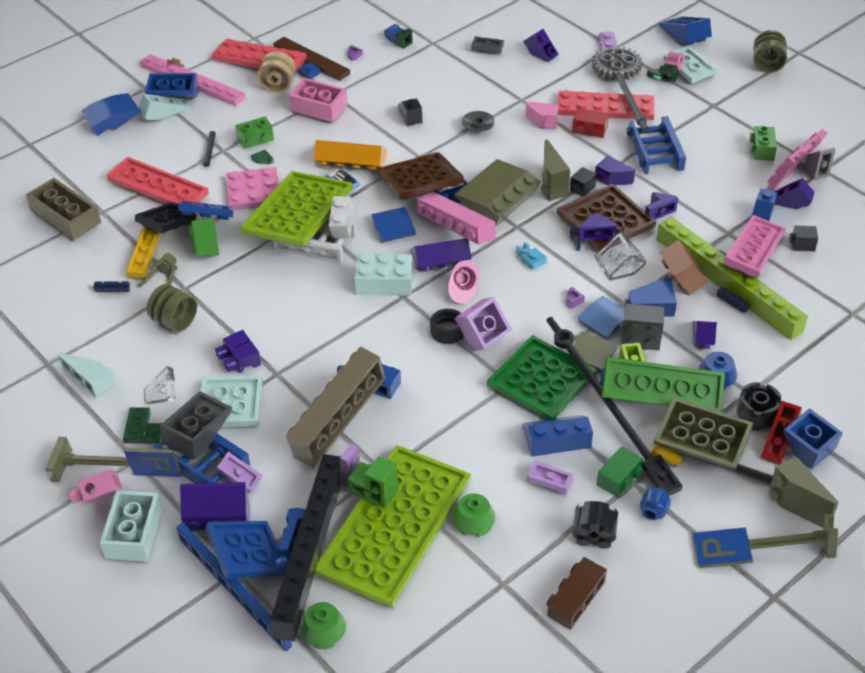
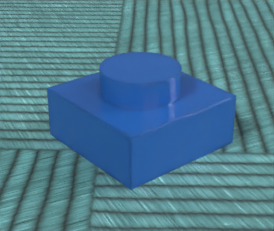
(309, 70)

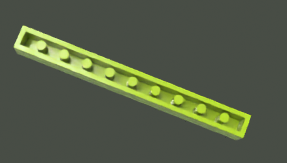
(762, 299)

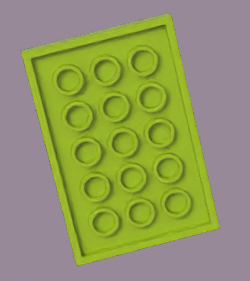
(295, 209)

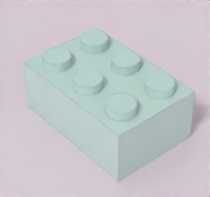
(384, 274)
(131, 526)

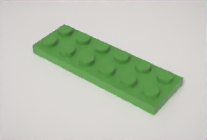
(660, 383)

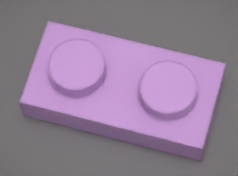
(607, 39)
(349, 461)
(238, 471)
(550, 477)

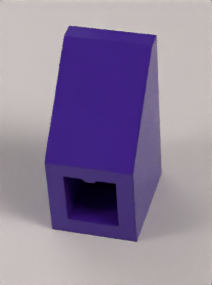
(541, 46)

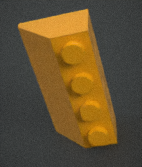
(349, 154)

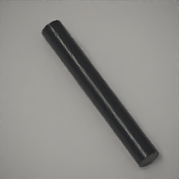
(209, 148)

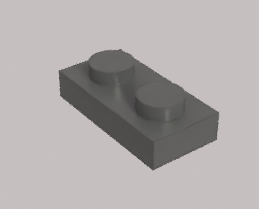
(487, 44)

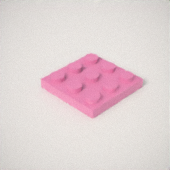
(250, 187)

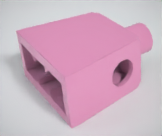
(105, 486)

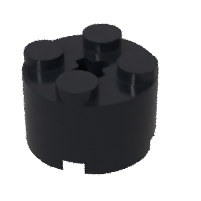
(759, 405)
(595, 524)

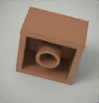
(683, 267)

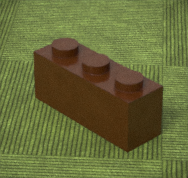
(576, 592)

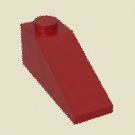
(776, 443)

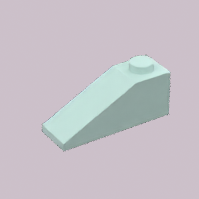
(160, 107)
(88, 373)

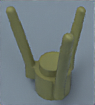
(165, 264)

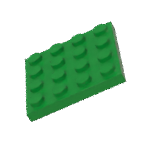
(540, 378)

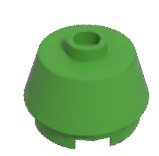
(473, 515)
(322, 625)

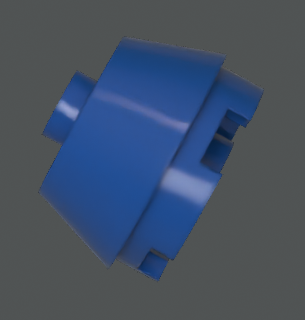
(721, 362)

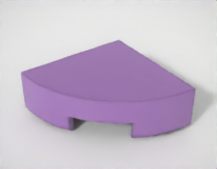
(354, 52)
(574, 298)

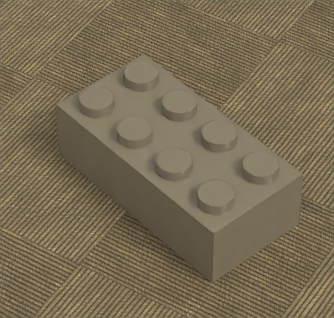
(63, 208)

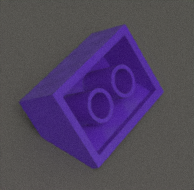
(440, 254)
(213, 503)

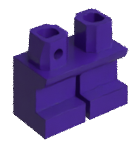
(240, 352)

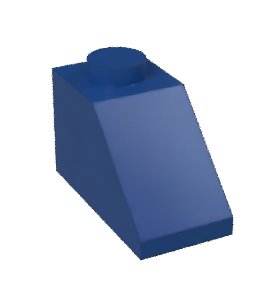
(765, 204)

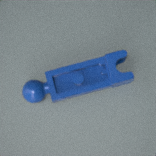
(293, 518)

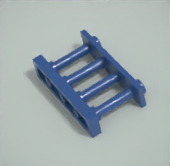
(668, 137)
(220, 447)

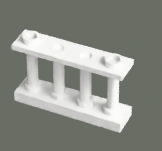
(319, 248)

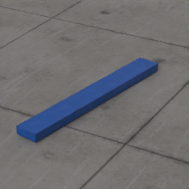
(232, 585)

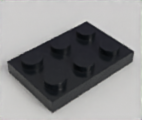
(164, 218)

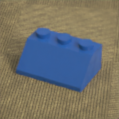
(173, 85)
(558, 435)

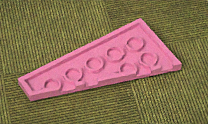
(794, 160)

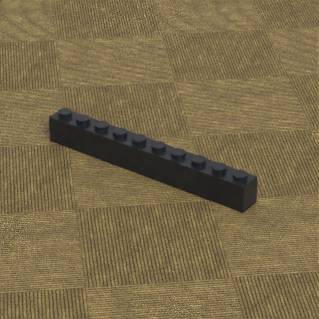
(306, 550)

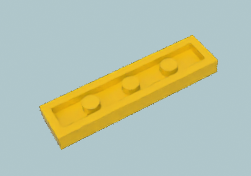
(143, 253)

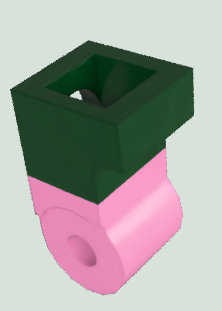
(672, 66)

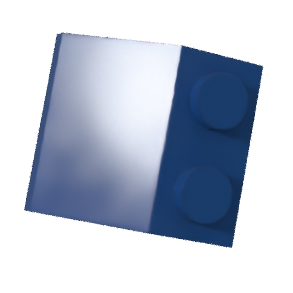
(812, 438)

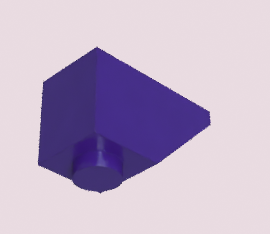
(614, 171)
(795, 195)
(704, 333)

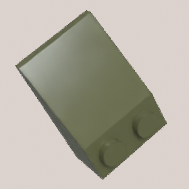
(554, 174)
(801, 492)

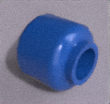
(655, 503)

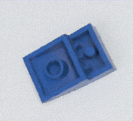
(110, 112)

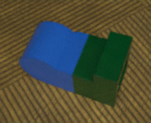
(399, 36)

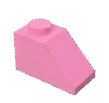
(542, 114)

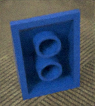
(688, 29)

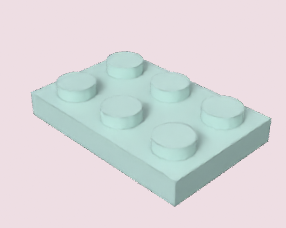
(694, 66)

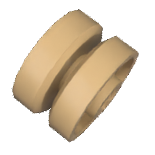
(276, 72)

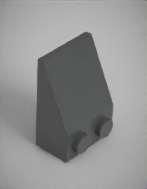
(194, 425)

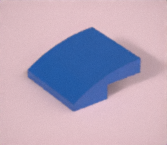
(393, 224)

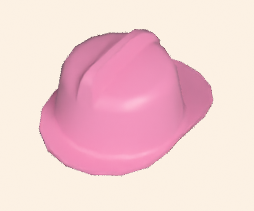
(463, 282)

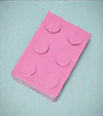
(318, 99)

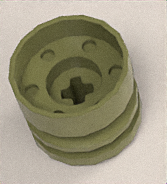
(770, 51)
(172, 307)

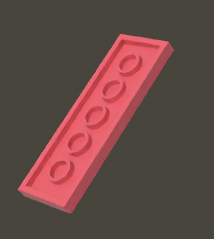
(251, 54)
(610, 103)
(155, 182)

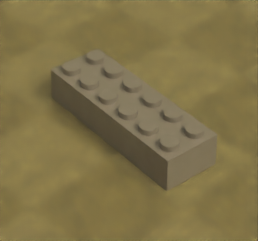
(336, 407)

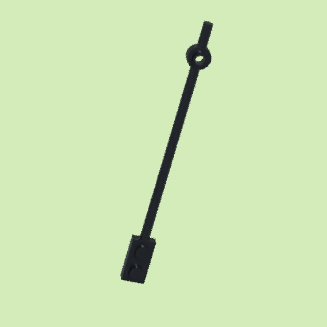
(654, 467)

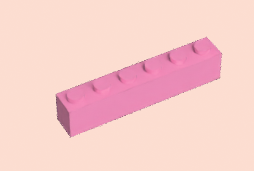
(456, 218)

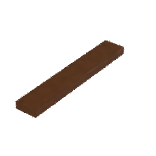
(326, 65)

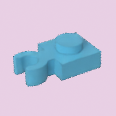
(533, 257)

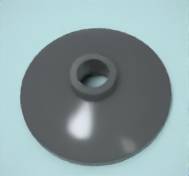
(478, 121)

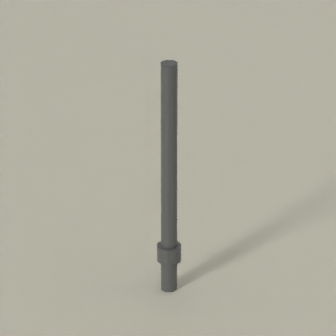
(640, 118)

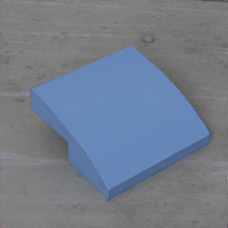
(603, 317)

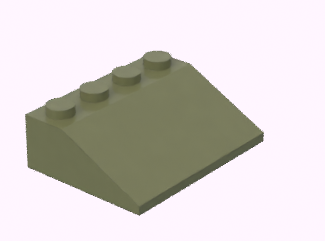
(498, 190)
(704, 433)

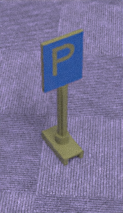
(142, 461)
(734, 547)

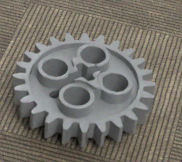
(615, 60)

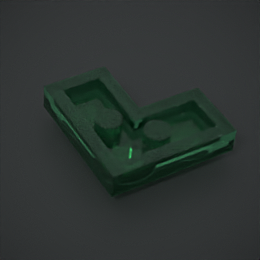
(138, 428)

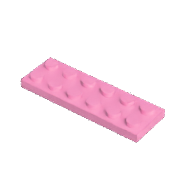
(754, 246)

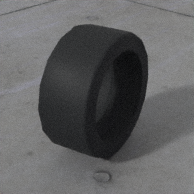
(441, 335)

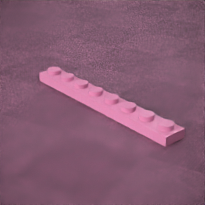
(205, 84)

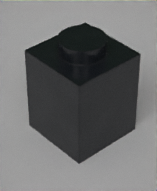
(583, 182)
(804, 238)

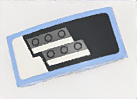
(340, 174)

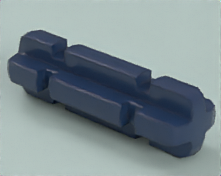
(111, 286)
(733, 299)

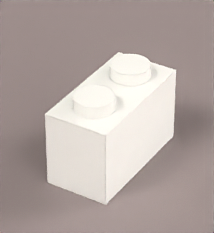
(341, 217)

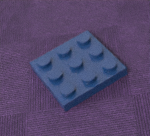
(205, 209)
(244, 548)

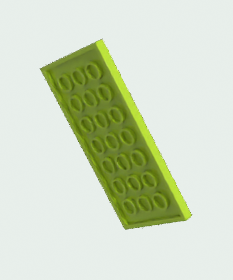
(383, 547)

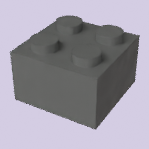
(643, 325)

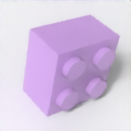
(483, 324)

